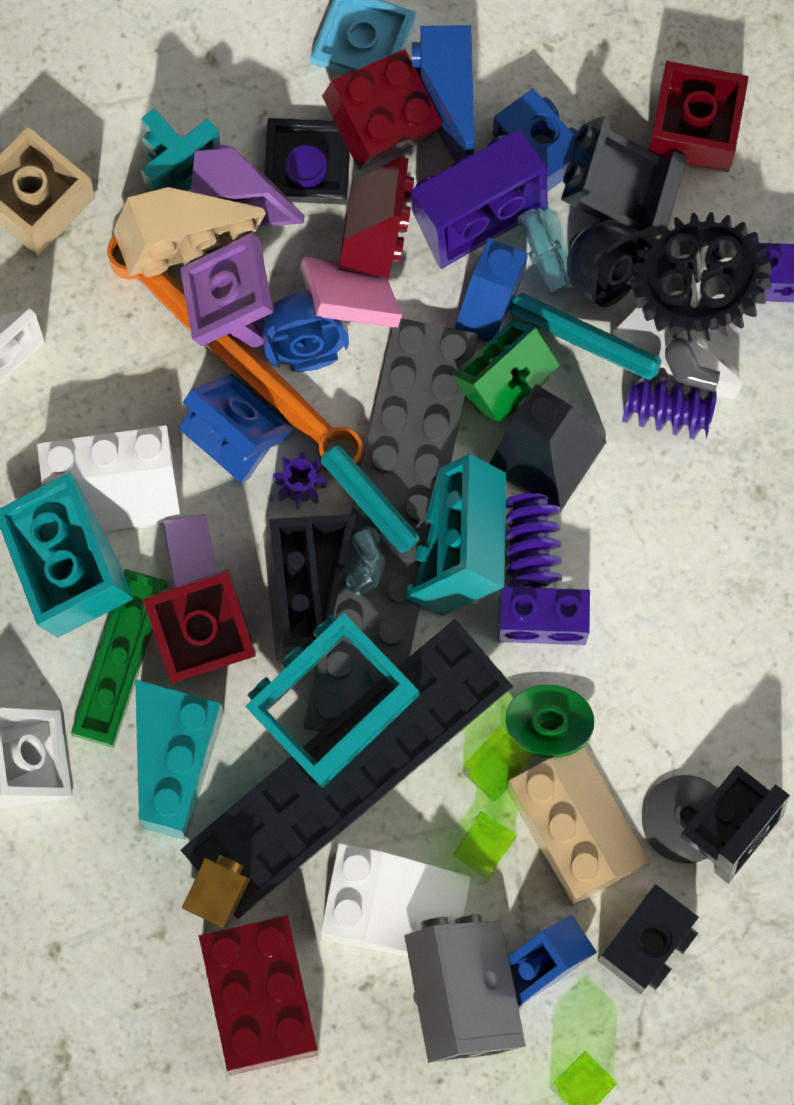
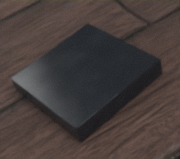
(286, 135)

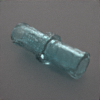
(545, 251)

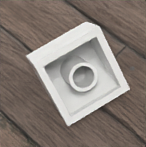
(32, 757)

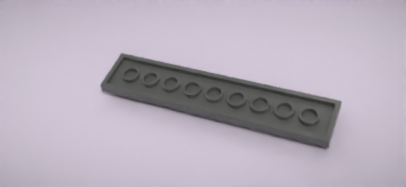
(406, 445)

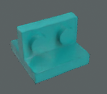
(170, 156)

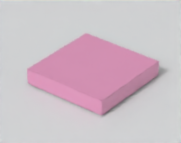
(349, 294)

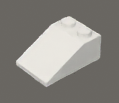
(386, 896)

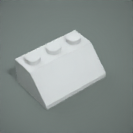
(121, 474)

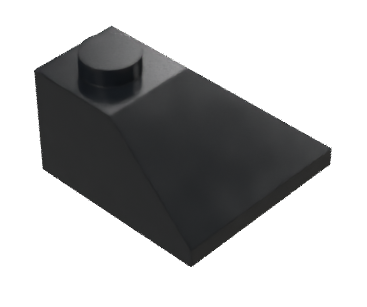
(547, 447)

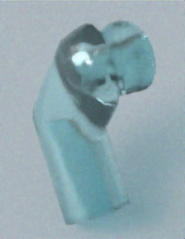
(370, 566)

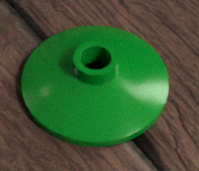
(550, 708)

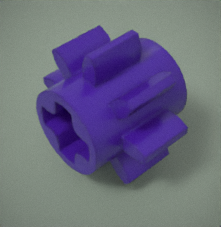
(301, 469)

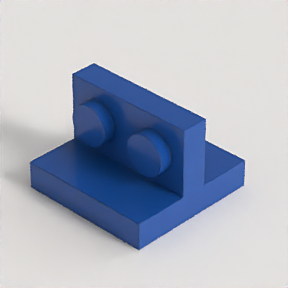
(233, 425)

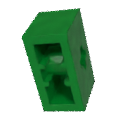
(506, 370)

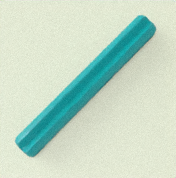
(585, 336)

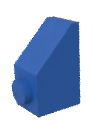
(492, 289)
(548, 958)

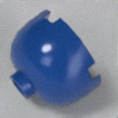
(299, 336)

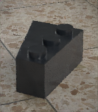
(304, 575)

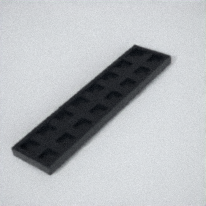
(294, 818)

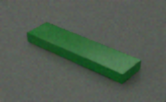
(117, 665)

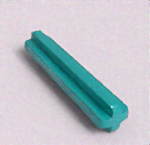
(370, 499)

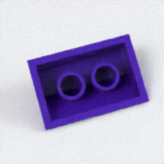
(479, 197)

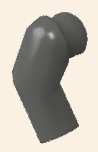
(686, 368)

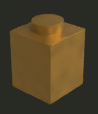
(216, 891)

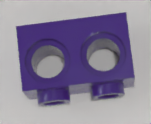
(544, 615)

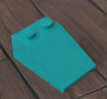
(62, 557)

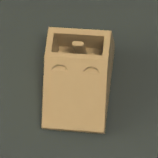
(178, 228)

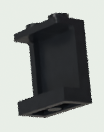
(622, 179)

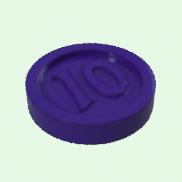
(306, 166)

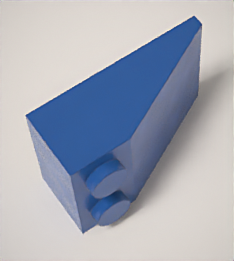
(446, 72)

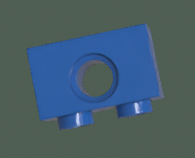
(540, 116)

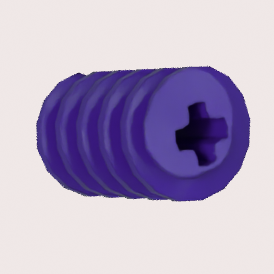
(670, 406)
(531, 541)

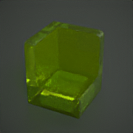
(496, 763)
(485, 845)
(583, 1082)

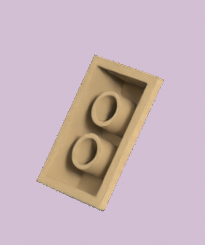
(577, 825)

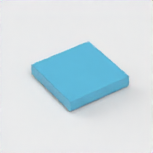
(361, 34)

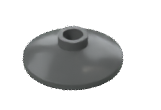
(662, 816)

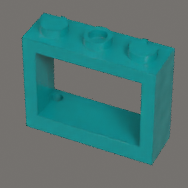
(298, 664)

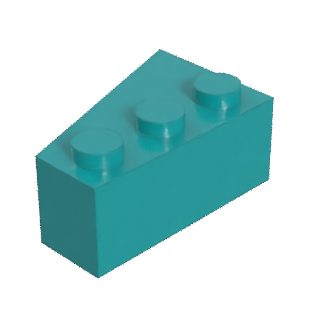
(465, 537)
(172, 755)

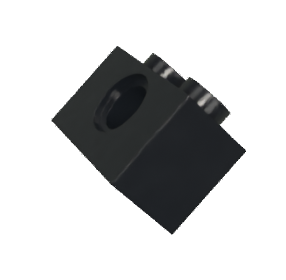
(655, 913)

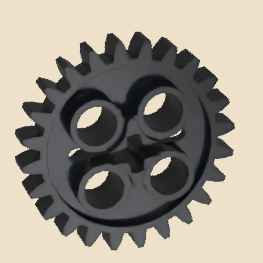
(739, 279)

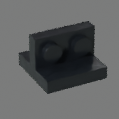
(735, 821)

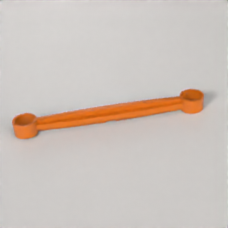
(246, 365)

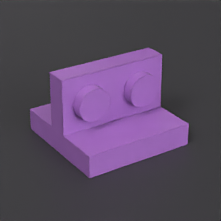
(228, 293)

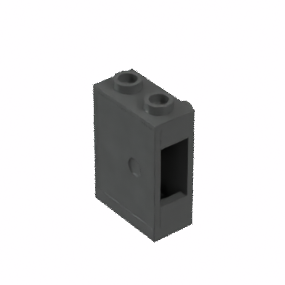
(464, 988)

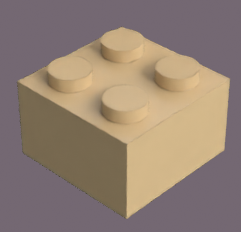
(39, 191)

